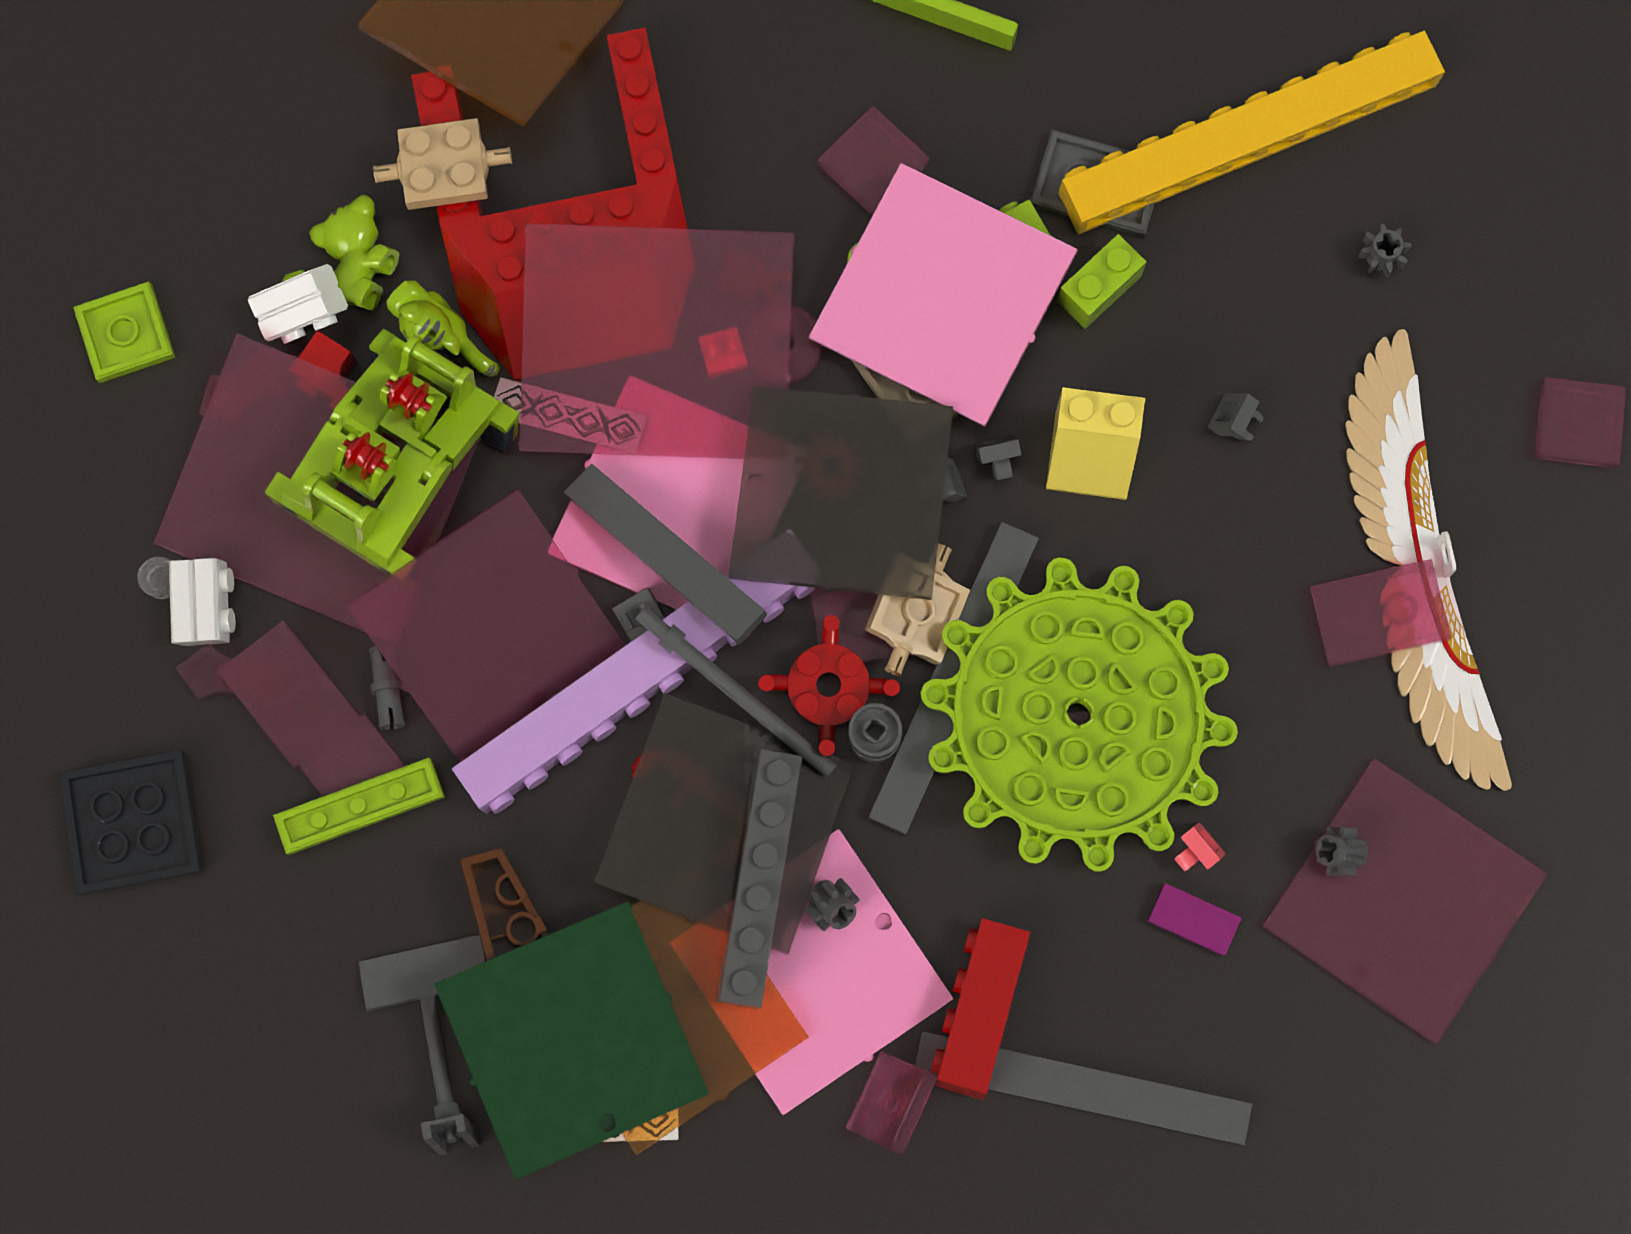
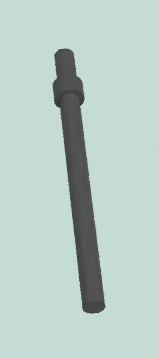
(673, 640)

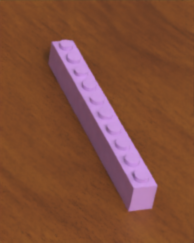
(598, 701)

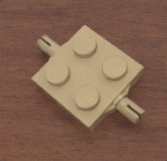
(442, 164)
(917, 624)

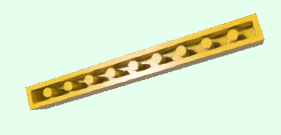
(1251, 131)

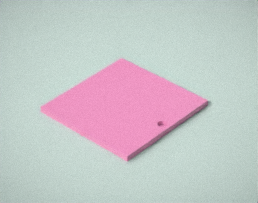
(943, 294)
(686, 494)
(847, 985)

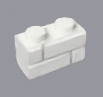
(298, 303)
(200, 602)

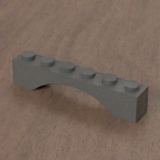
(759, 879)

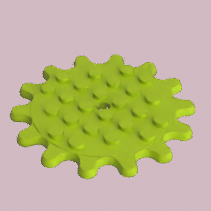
(1141, 703)

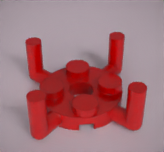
(834, 709)

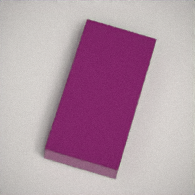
(1194, 919)

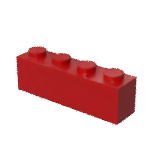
(982, 1009)

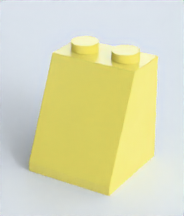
(1094, 443)

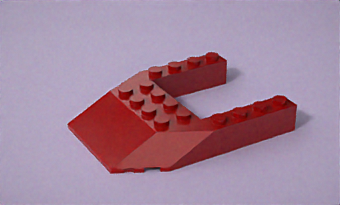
(490, 249)

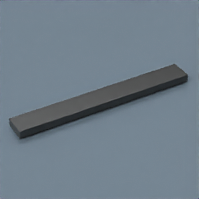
(911, 768)
(1108, 1093)

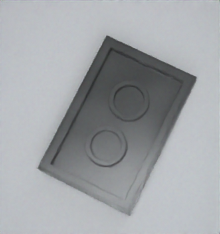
(1066, 153)

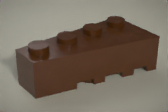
(500, 904)

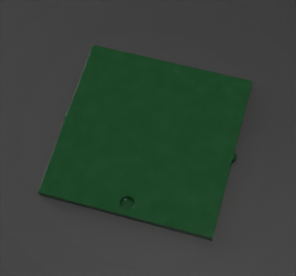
(571, 1040)

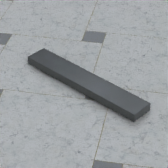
(666, 554)

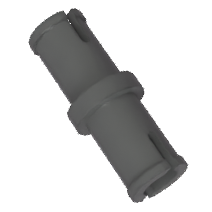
(387, 691)

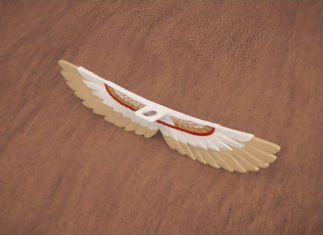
(1402, 526)

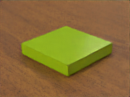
(124, 332)

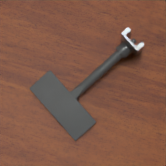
(409, 978)

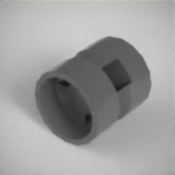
(875, 733)

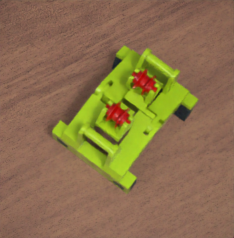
(397, 398)

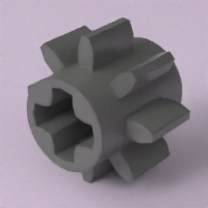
(1377, 258)
(1341, 851)
(832, 904)

